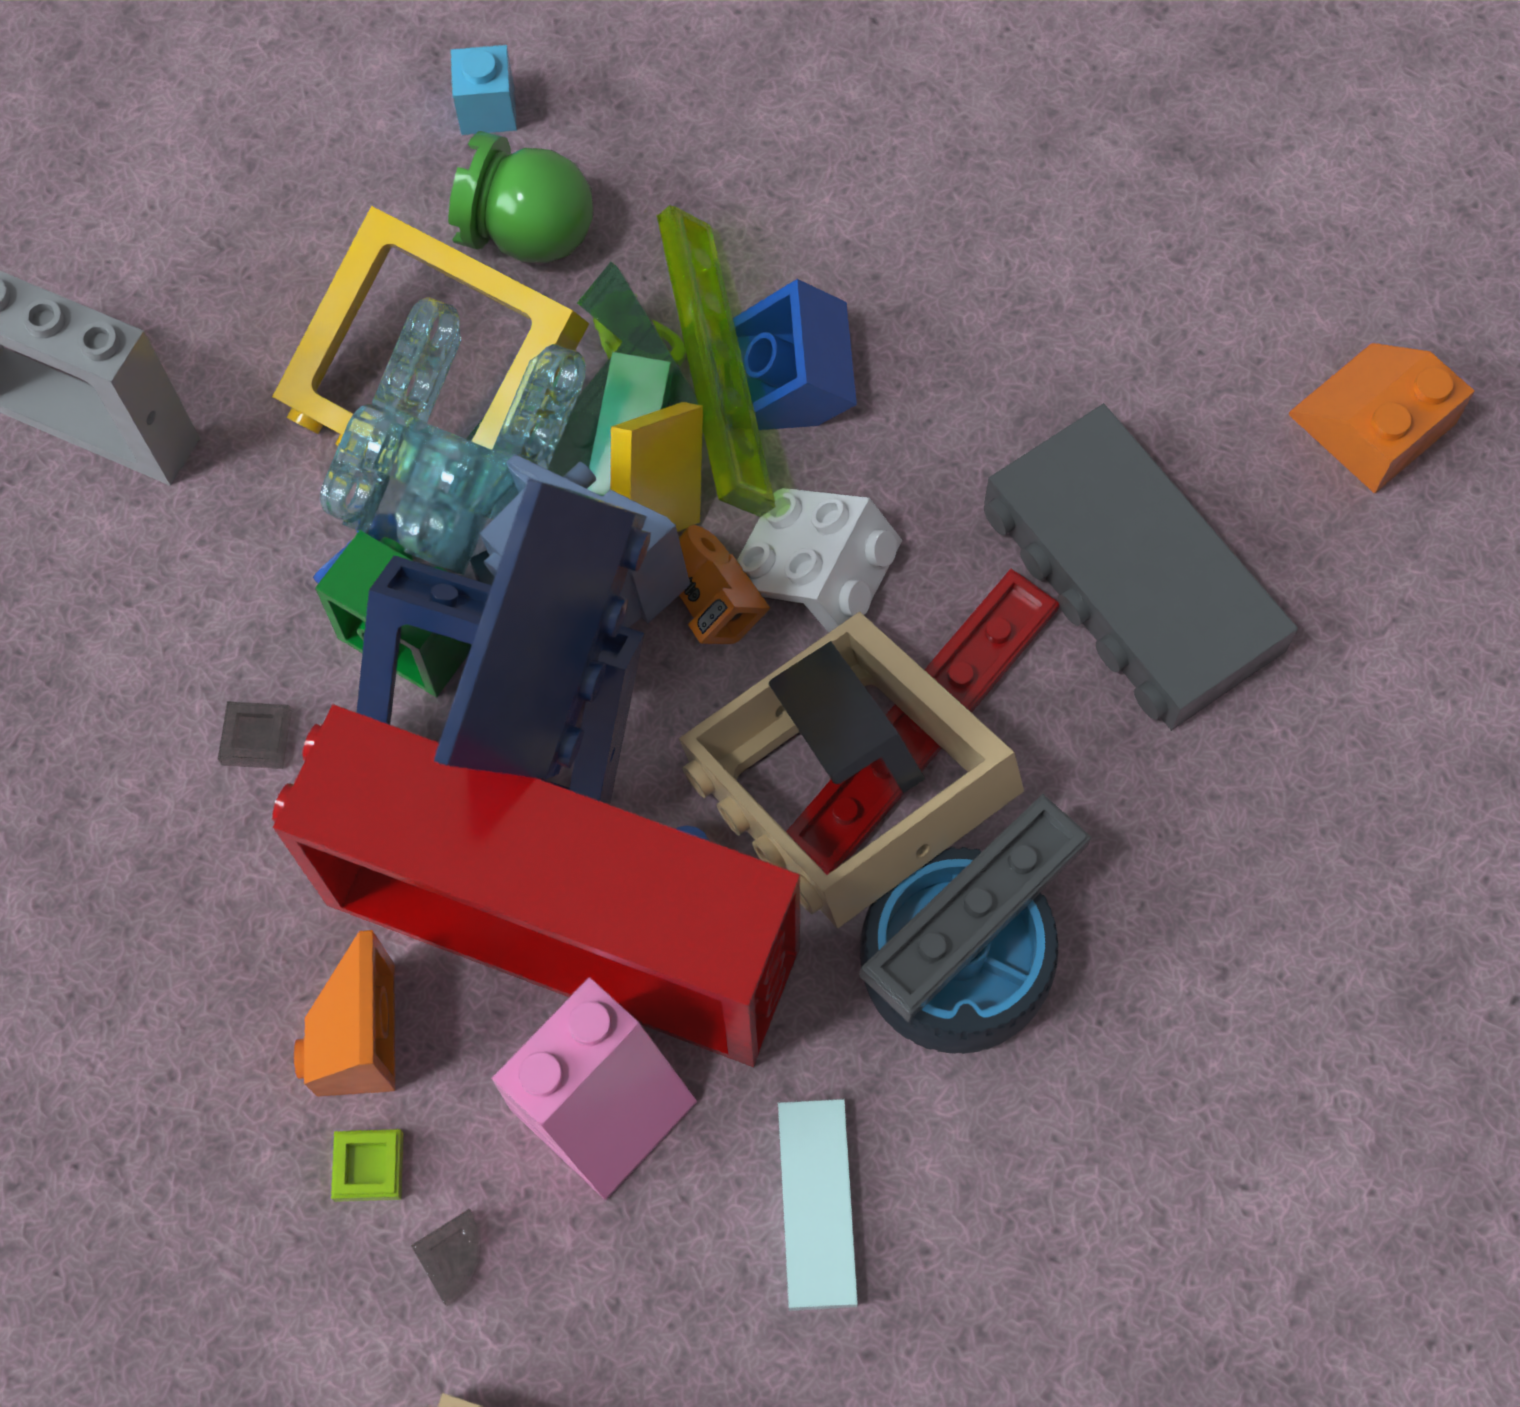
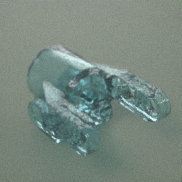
(428, 483)

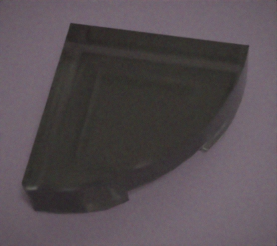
(451, 1255)

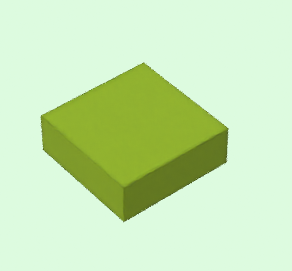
(367, 1165)

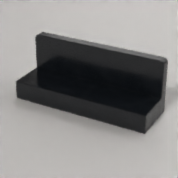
(842, 719)

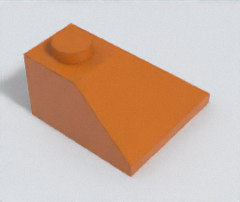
(352, 1025)

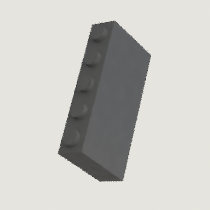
(1137, 567)

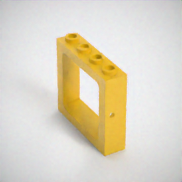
(378, 233)

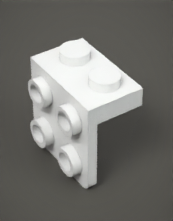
(821, 553)

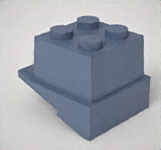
(663, 570)

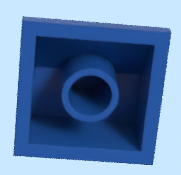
(797, 357)

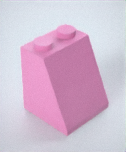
(595, 1088)

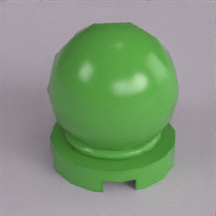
(525, 201)

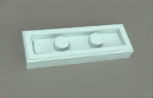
(817, 1205)

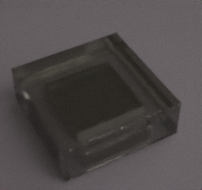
(254, 735)

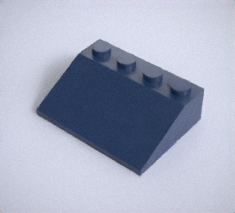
(543, 634)

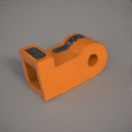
(717, 590)

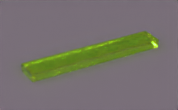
(715, 363)

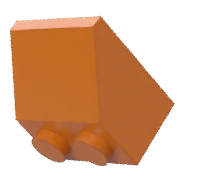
(1383, 410)

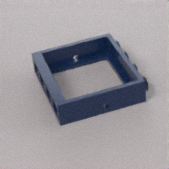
(453, 608)

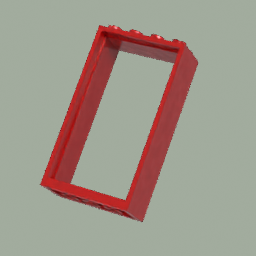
(543, 883)

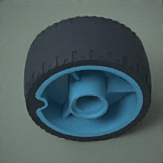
(994, 991)

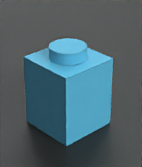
(483, 89)

